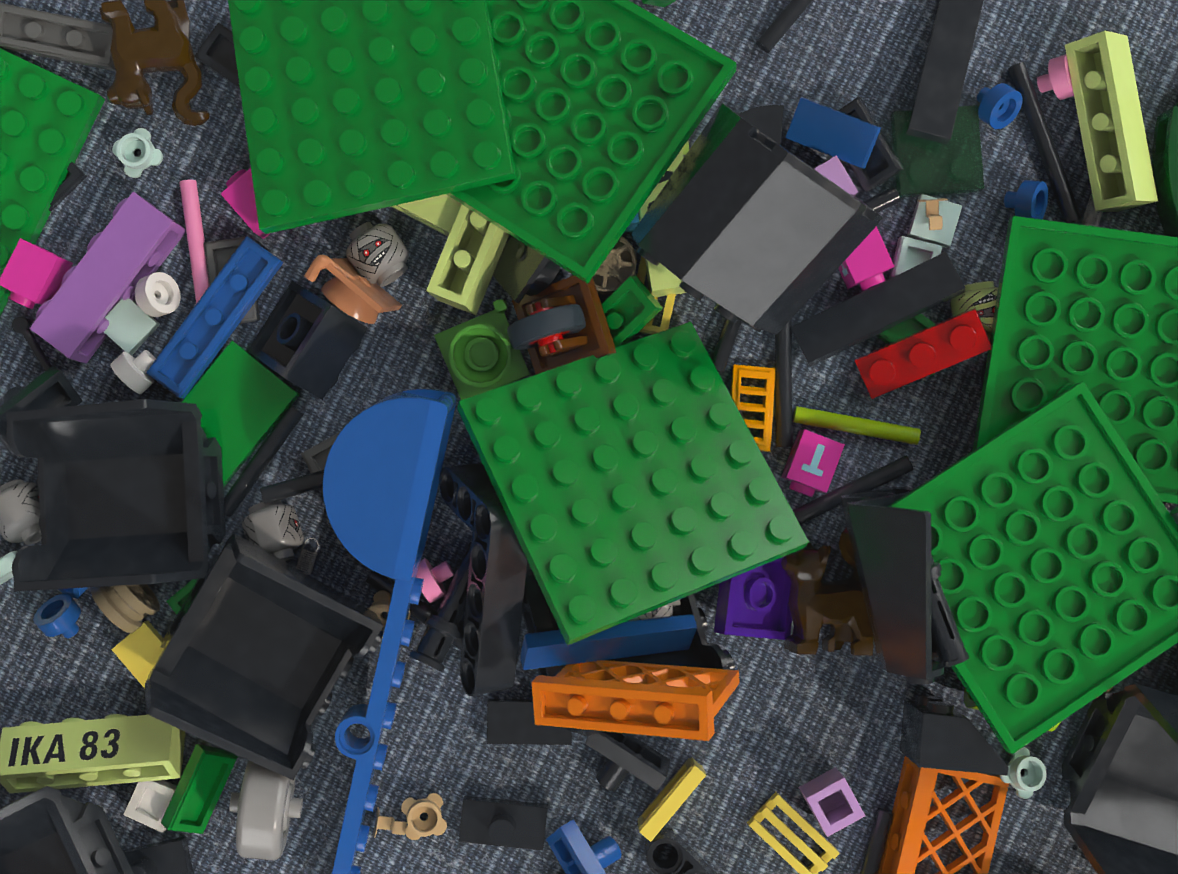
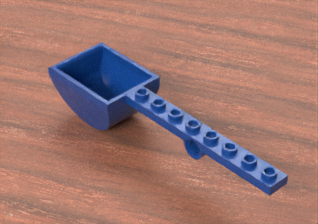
(381, 505)

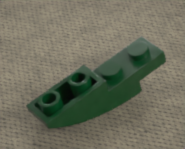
(1166, 169)

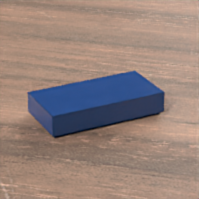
(833, 132)

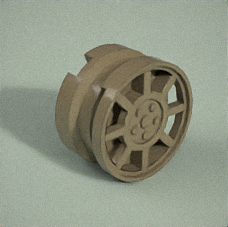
(616, 268)
(126, 604)

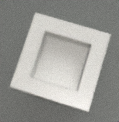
(150, 803)

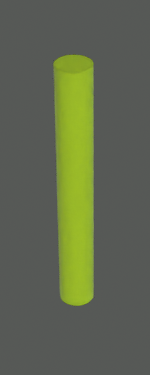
(856, 425)

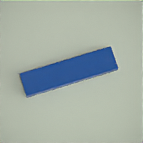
(214, 317)
(620, 641)

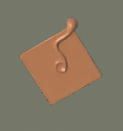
(351, 291)

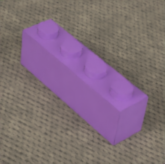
(116, 260)

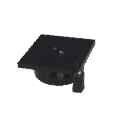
(523, 270)

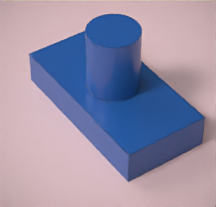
(576, 854)

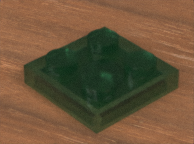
(939, 167)

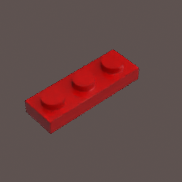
(923, 353)

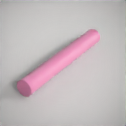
(195, 236)

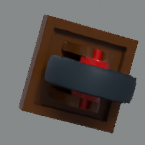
(561, 325)

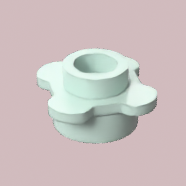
(128, 144)
(1033, 777)

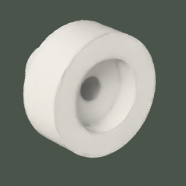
(157, 294)
(133, 370)

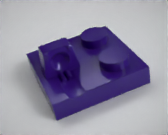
(755, 603)

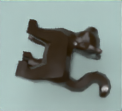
(153, 50)
(822, 603)

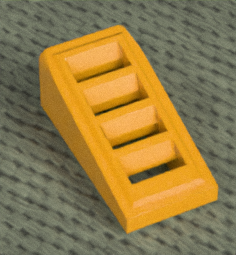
(766, 408)

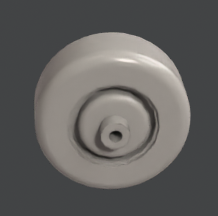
(264, 812)

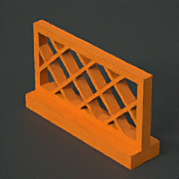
(634, 698)
(913, 811)

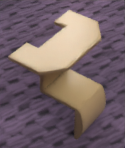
(932, 213)
(389, 823)

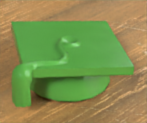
(481, 353)

